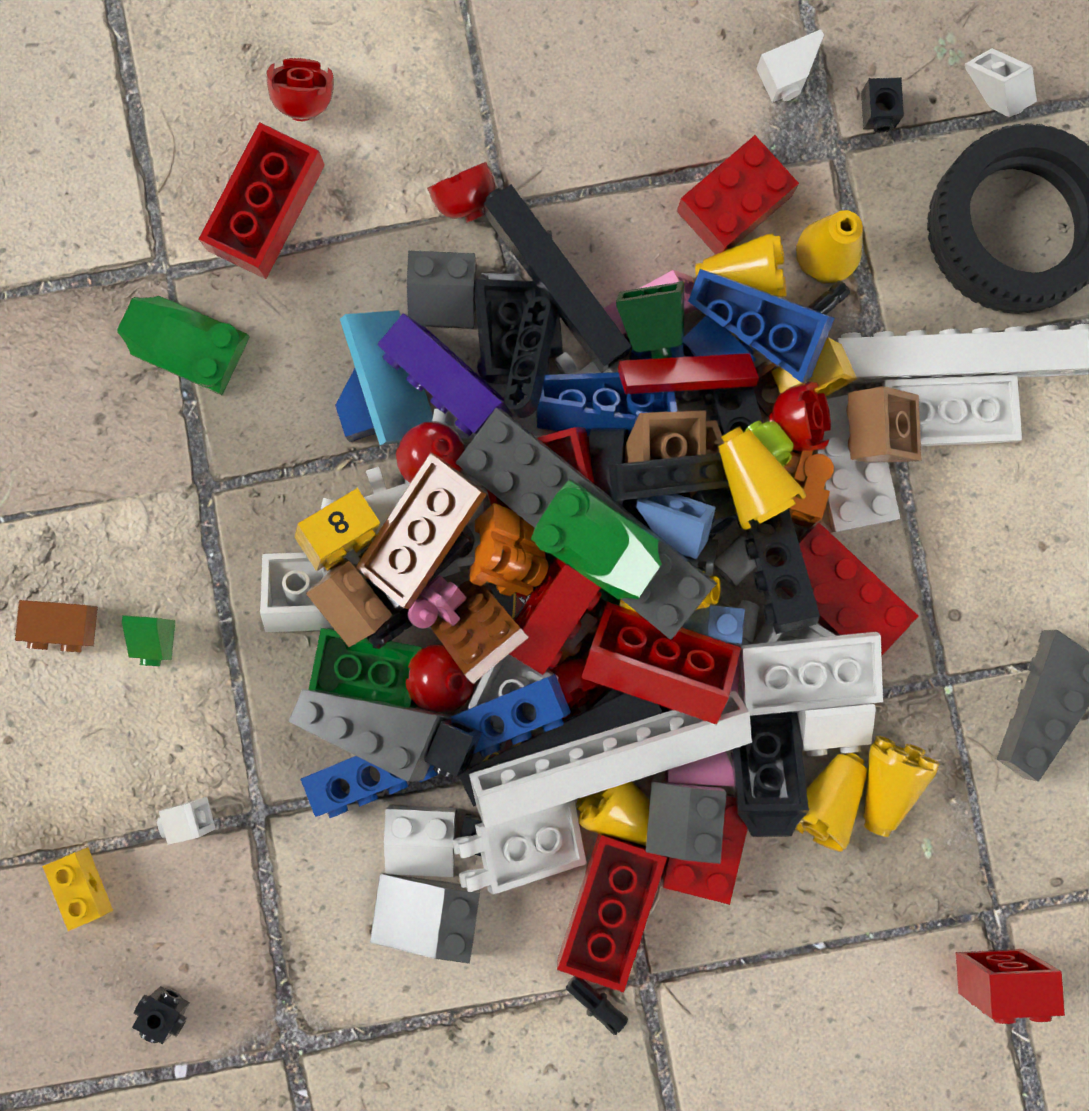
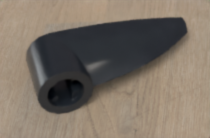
(606, 448)

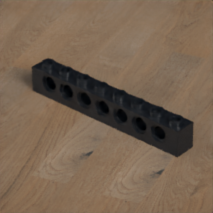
(783, 613)

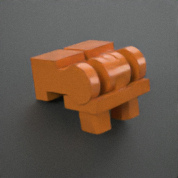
(811, 474)
(507, 553)

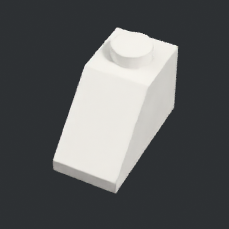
(788, 66)
(1003, 81)
(186, 821)

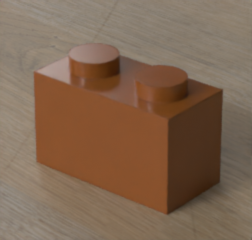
(56, 624)

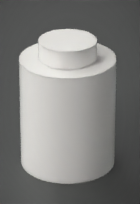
(734, 562)

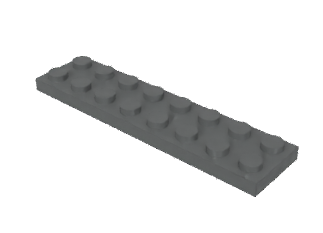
(528, 477)

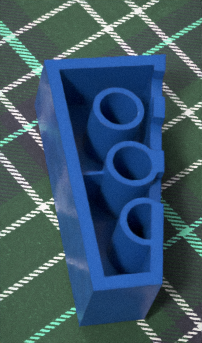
(772, 325)
(595, 402)

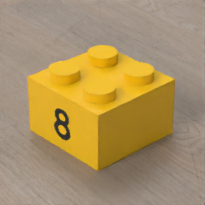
(337, 530)

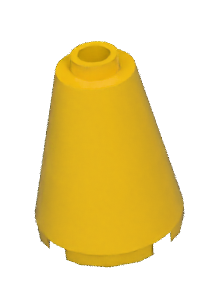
(831, 247)
(756, 478)
(834, 802)

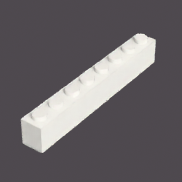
(968, 354)
(605, 761)

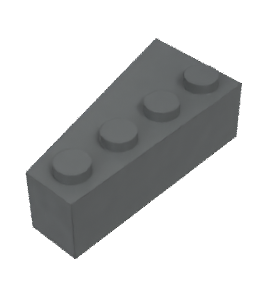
(1047, 706)
(375, 731)

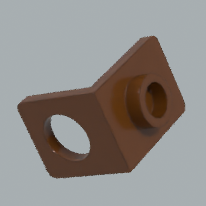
(765, 378)

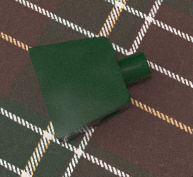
(653, 317)

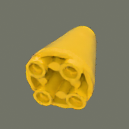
(751, 264)
(894, 783)
(616, 813)

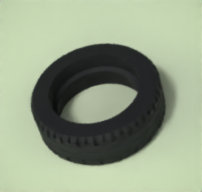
(959, 253)

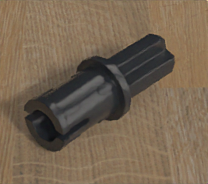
(597, 1005)

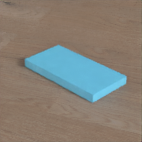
(390, 398)

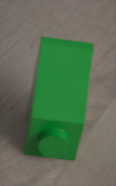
(149, 639)

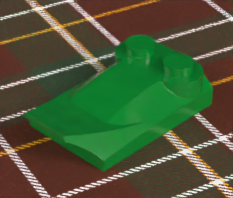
(182, 341)
(598, 542)
(363, 669)

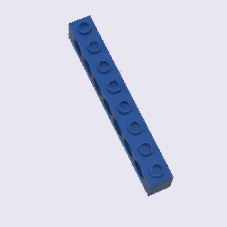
(545, 695)

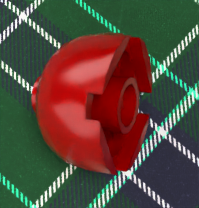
(300, 88)
(463, 193)
(803, 416)
(427, 439)
(437, 681)
(576, 689)

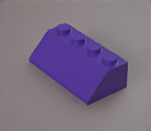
(441, 373)

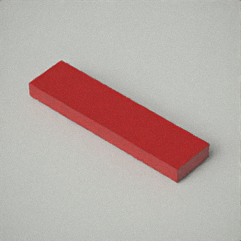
(687, 373)

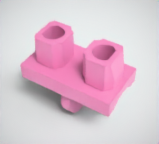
(438, 600)

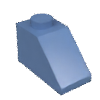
(678, 521)
(719, 623)

